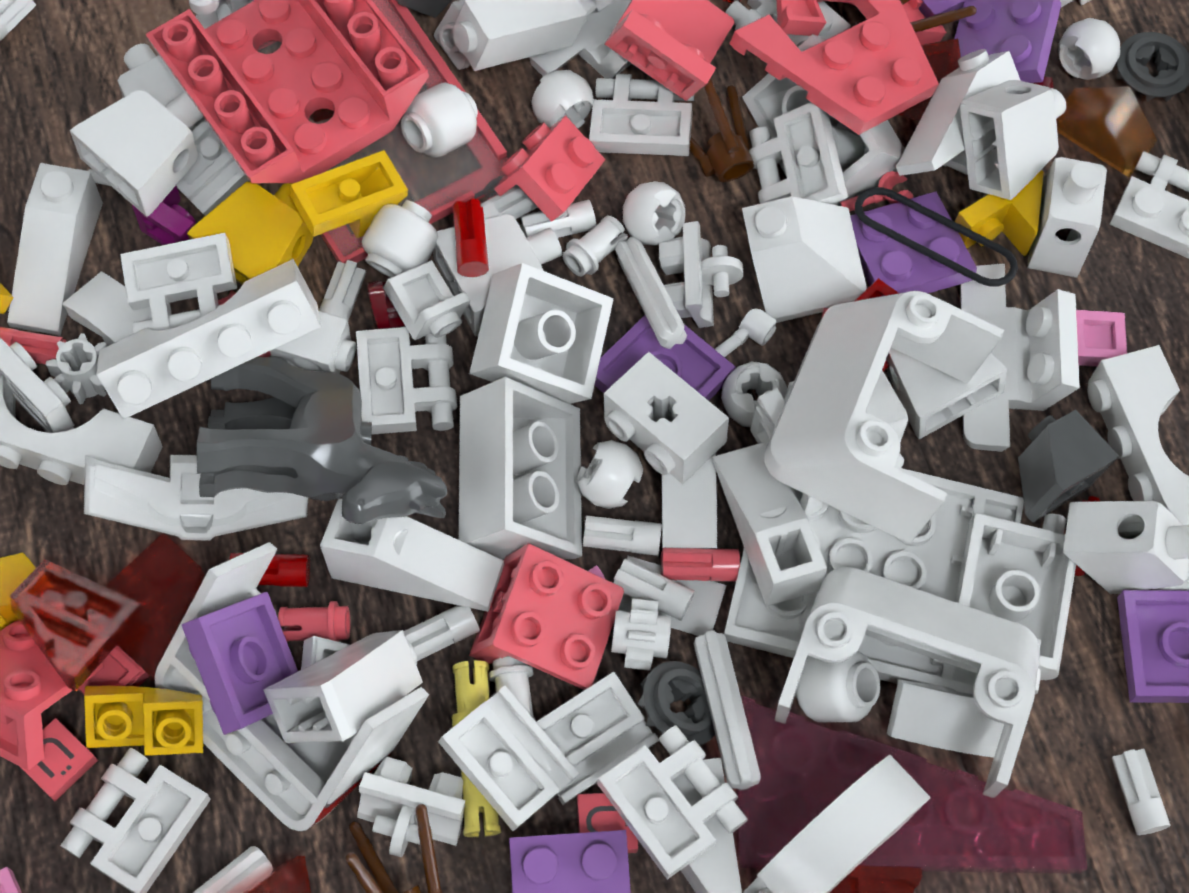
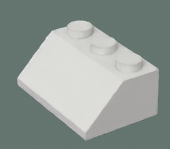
(861, 157)
(519, 471)

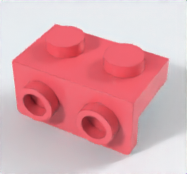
(552, 167)

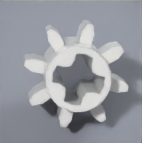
(77, 368)
(641, 634)

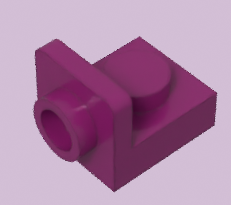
(168, 222)

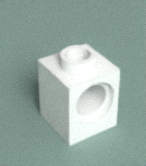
(321, 349)

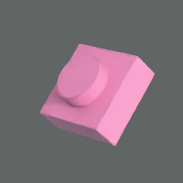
(1100, 336)

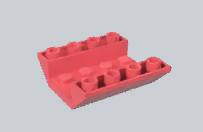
(261, 103)

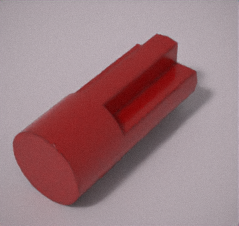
(470, 238)
(286, 570)

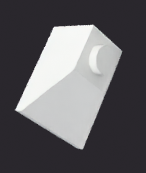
(803, 256)

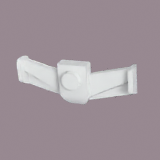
(175, 503)

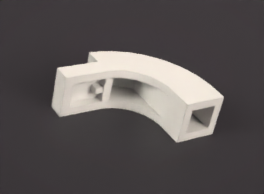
(844, 832)

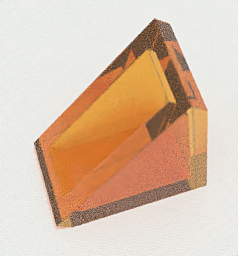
(1108, 126)

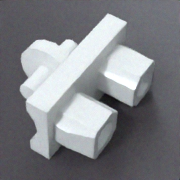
(701, 272)
(393, 802)

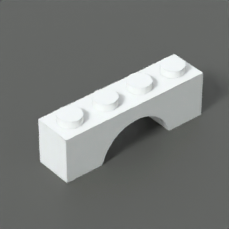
(167, 362)
(1131, 397)
(62, 454)

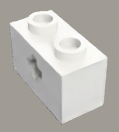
(685, 424)

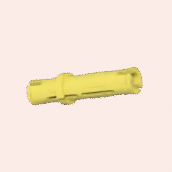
(468, 699)

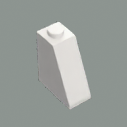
(515, 29)
(344, 689)

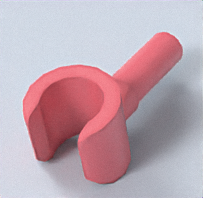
(887, 181)

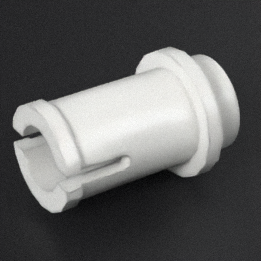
(585, 253)
(515, 677)

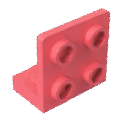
(672, 41)
(549, 616)
(26, 690)

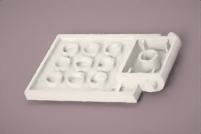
(965, 553)

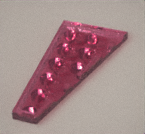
(954, 831)

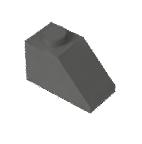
(1061, 462)

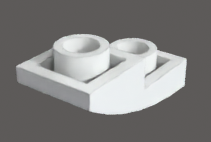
(105, 309)
(690, 509)
(942, 719)

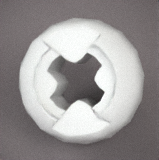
(1089, 49)
(561, 95)
(653, 213)
(749, 376)
(610, 474)

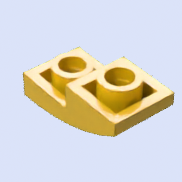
(145, 716)

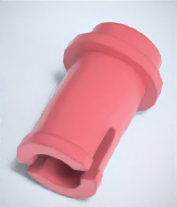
(323, 622)

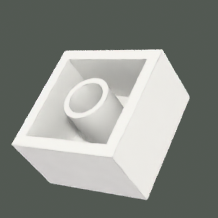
(542, 333)

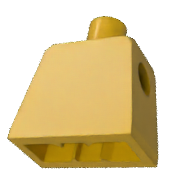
(260, 228)

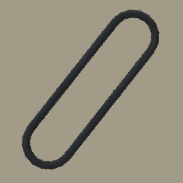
(926, 251)

